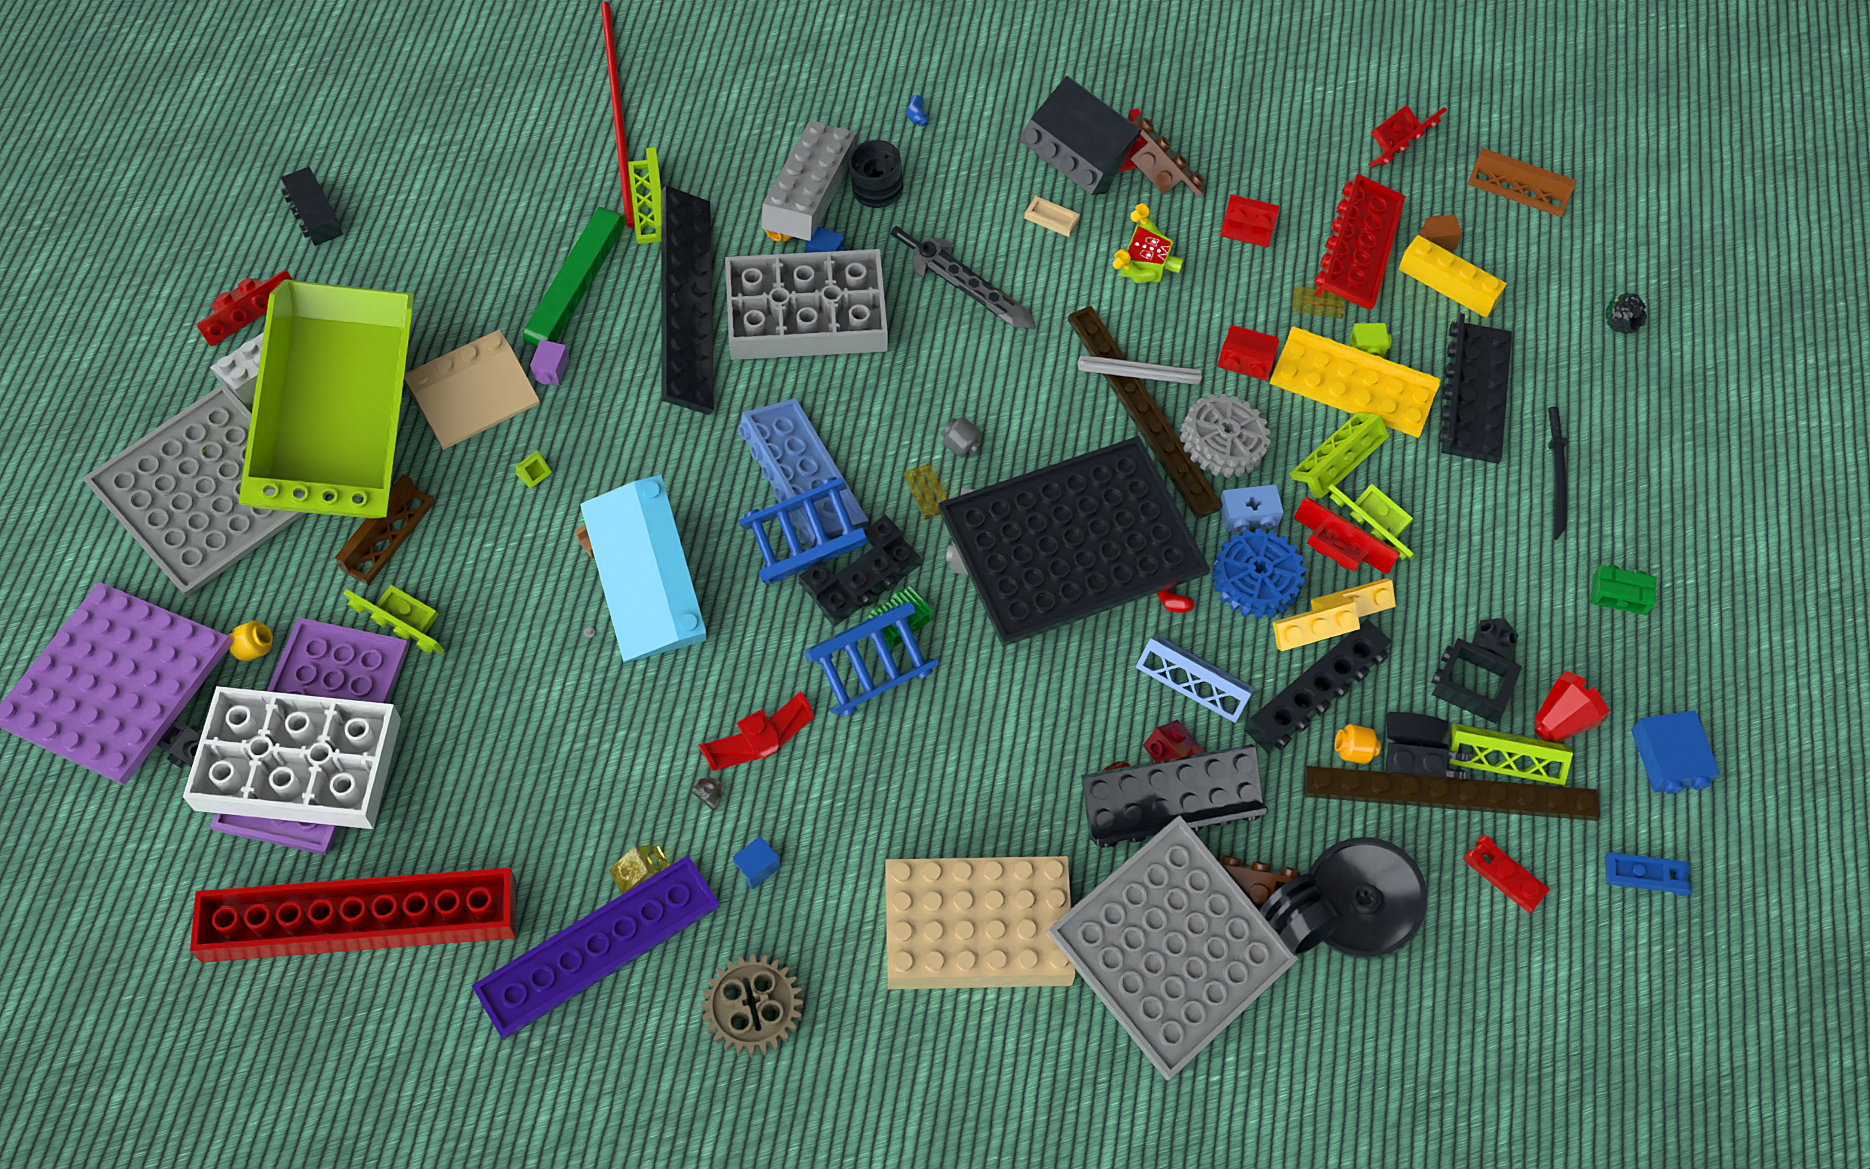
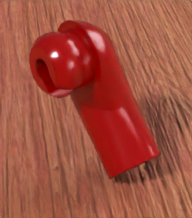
(1175, 602)

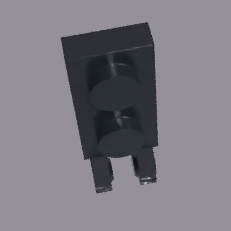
(1424, 760)

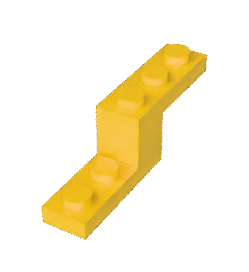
(1334, 614)

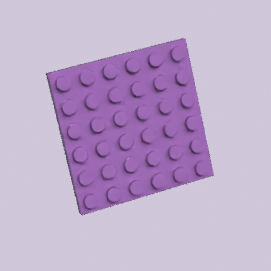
(112, 682)

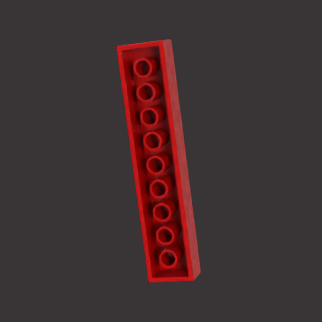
(353, 915)

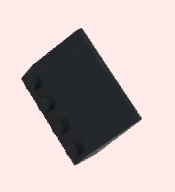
(1080, 136)

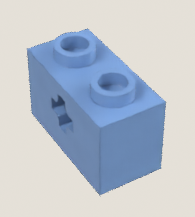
(1251, 508)

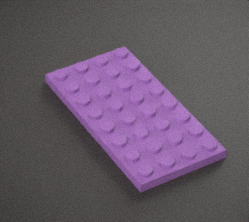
(327, 664)

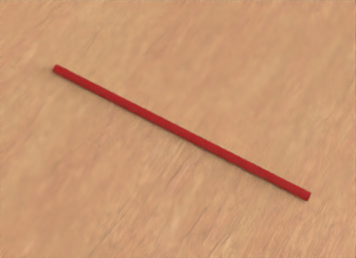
(618, 114)

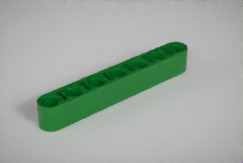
(574, 277)

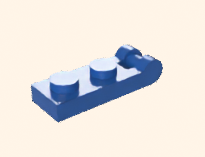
(1647, 873)

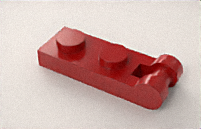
(1506, 874)

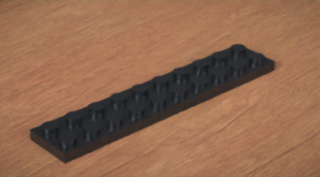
(686, 301)

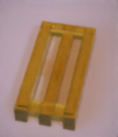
(1306, 295)
(926, 512)

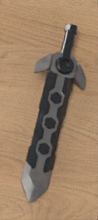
(932, 255)

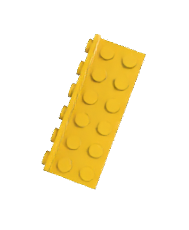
(1355, 381)

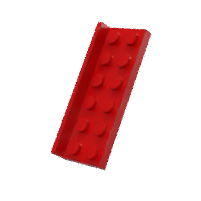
(1360, 241)

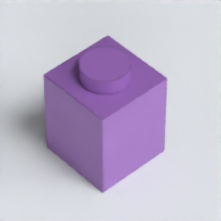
(549, 362)

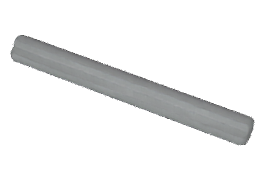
(1139, 370)

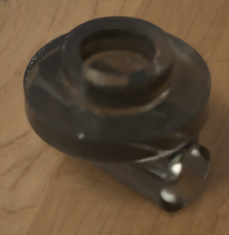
(709, 792)

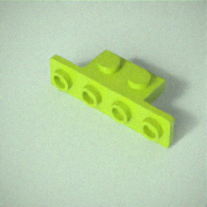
(1380, 514)
(401, 612)

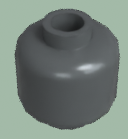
(961, 436)

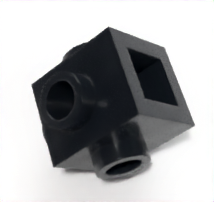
(1496, 637)
(181, 743)

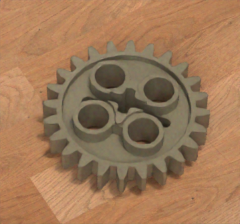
(725, 1012)

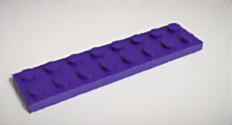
(595, 947)

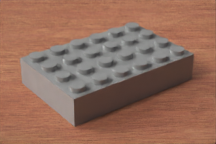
(805, 304)

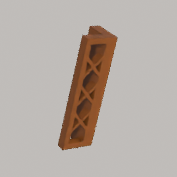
(1522, 178)

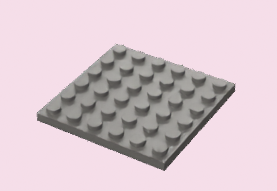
(183, 491)
(1172, 947)

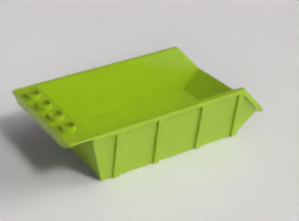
(327, 399)

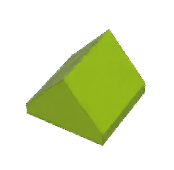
(533, 469)

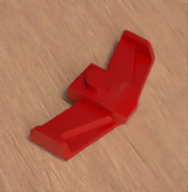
(759, 735)

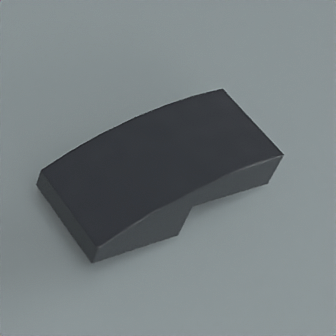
(1415, 728)

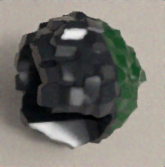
(1626, 313)

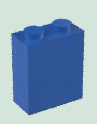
(1675, 752)

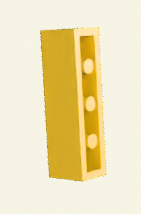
(1452, 276)

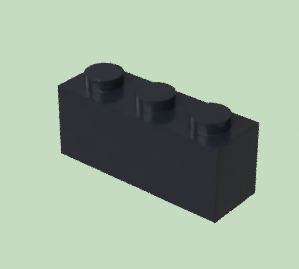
(310, 206)

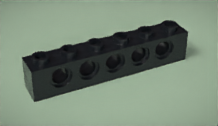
(1263, 725)

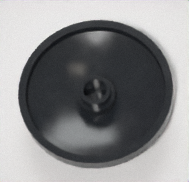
(1376, 892)

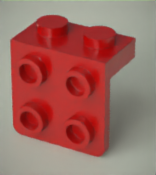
(1248, 352)

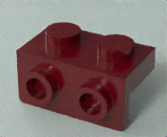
(1171, 742)

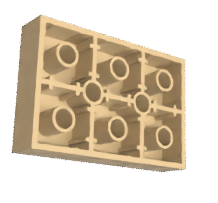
(975, 922)

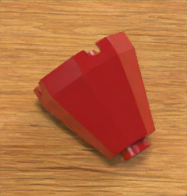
(1569, 709)

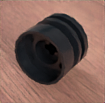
(876, 173)
(1299, 910)

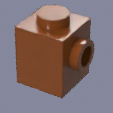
(1442, 231)

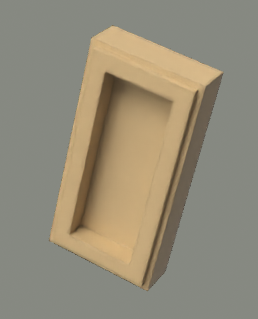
(1052, 216)

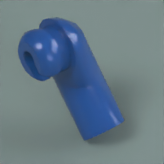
(915, 112)

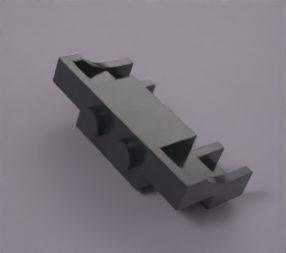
(866, 577)

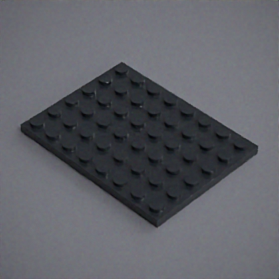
(1072, 540)

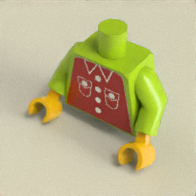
(1147, 252)

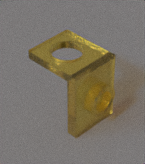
(636, 866)

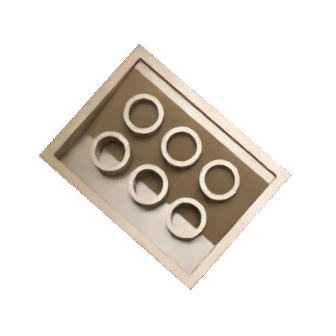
(470, 389)

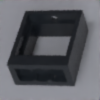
(1467, 699)

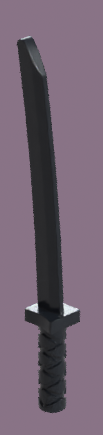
(1557, 445)

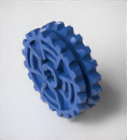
(1258, 573)

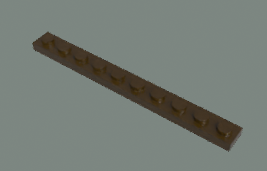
(1147, 417)
(1451, 793)

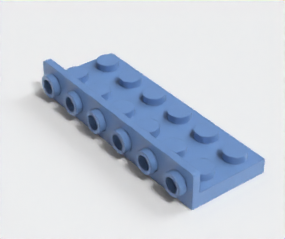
(795, 463)

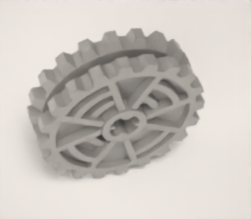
(1225, 435)

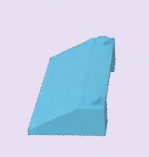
(643, 569)

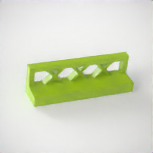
(655, 194)
(1342, 455)
(1514, 744)

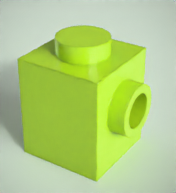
(1371, 338)

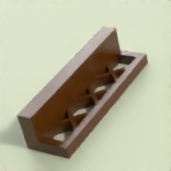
(375, 529)

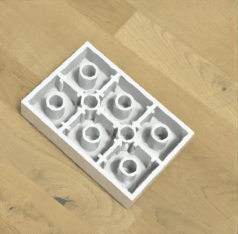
(293, 757)

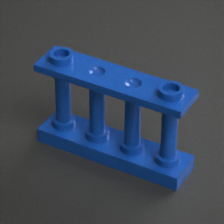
(825, 548)
(848, 642)

